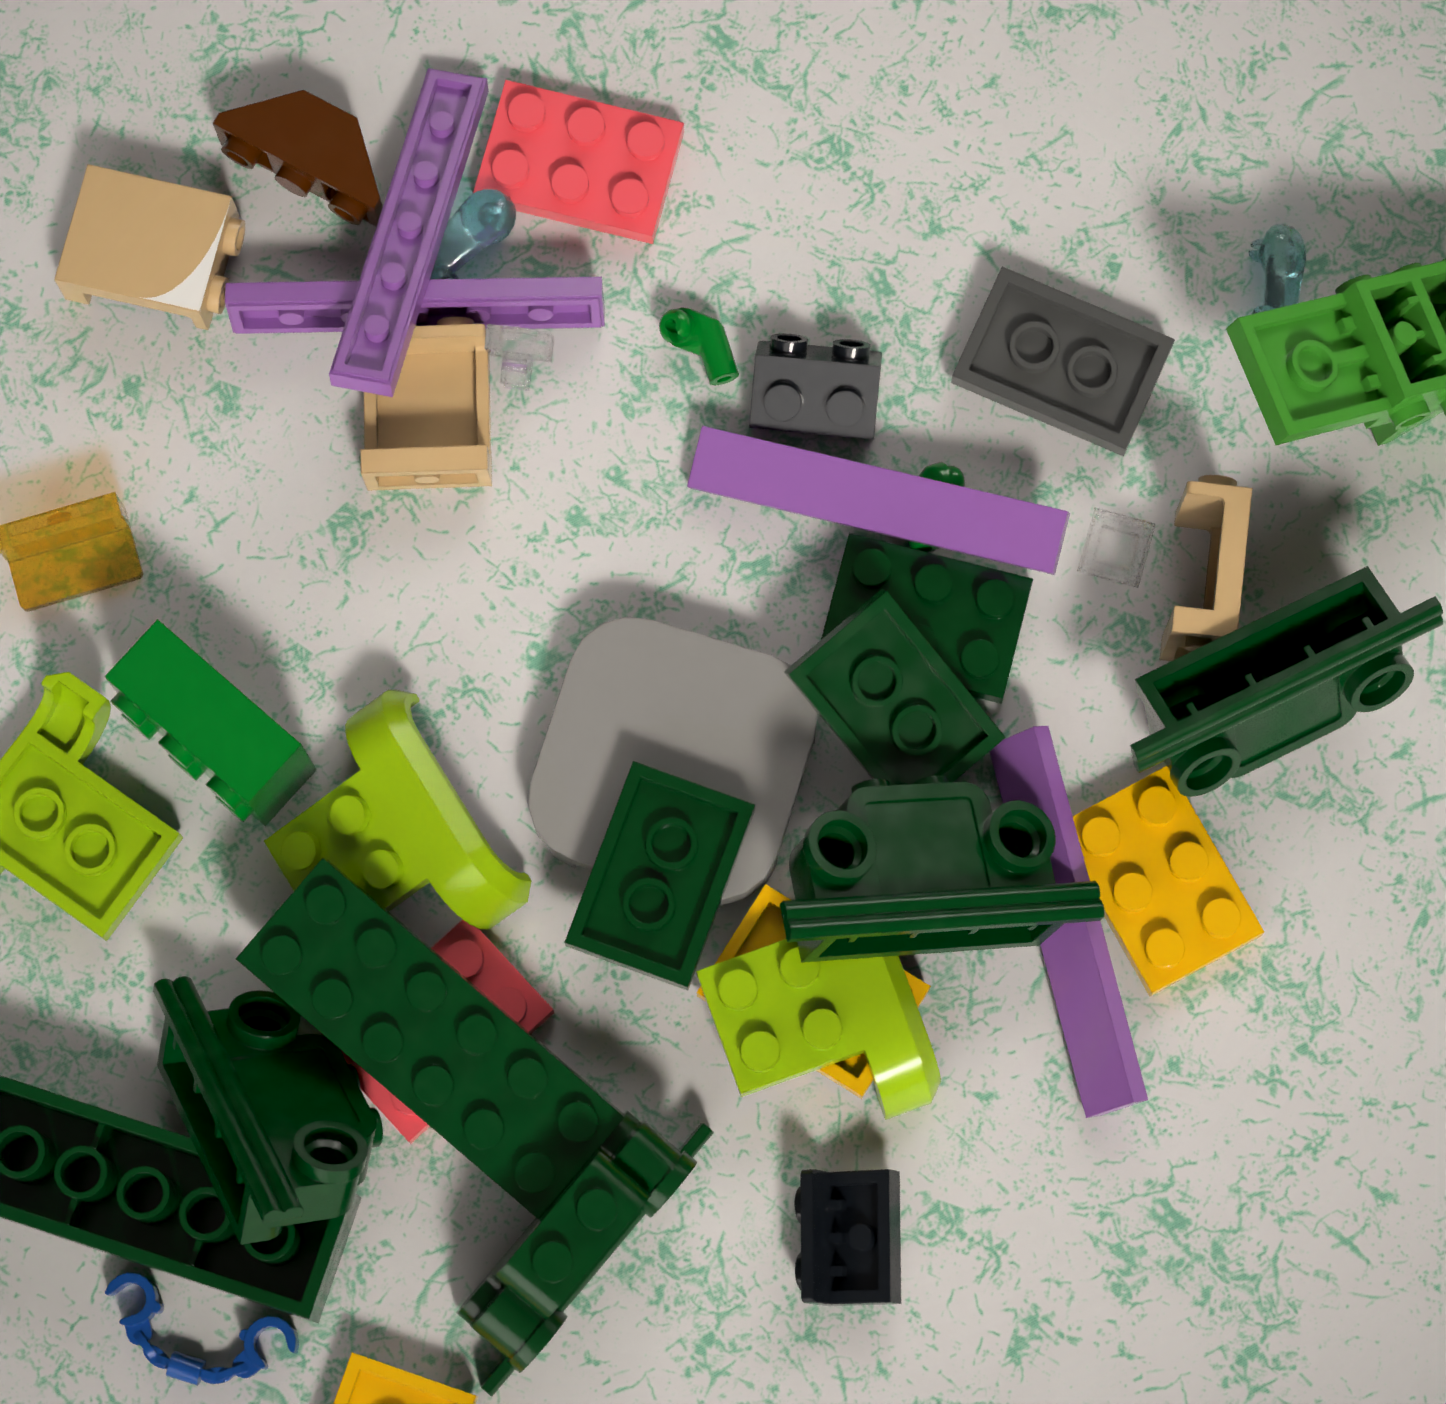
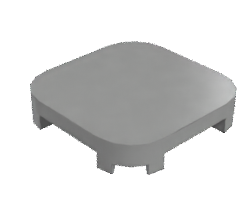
(681, 708)

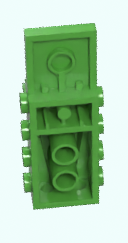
(1351, 356)

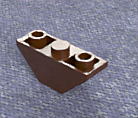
(308, 149)

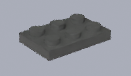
(1062, 361)

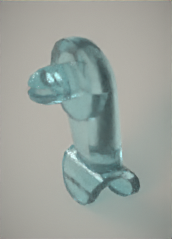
(479, 222)
(1283, 262)

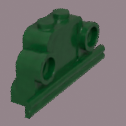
(1278, 682)
(928, 875)
(265, 1108)
(560, 1252)

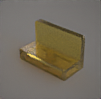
(70, 552)

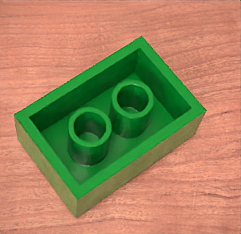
(208, 725)

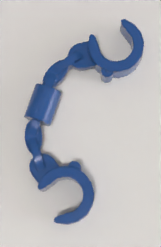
(184, 1366)

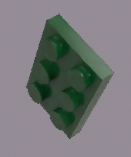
(958, 606)
(893, 697)
(660, 875)

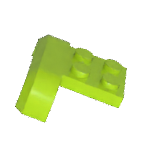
(400, 825)
(68, 826)
(800, 1017)

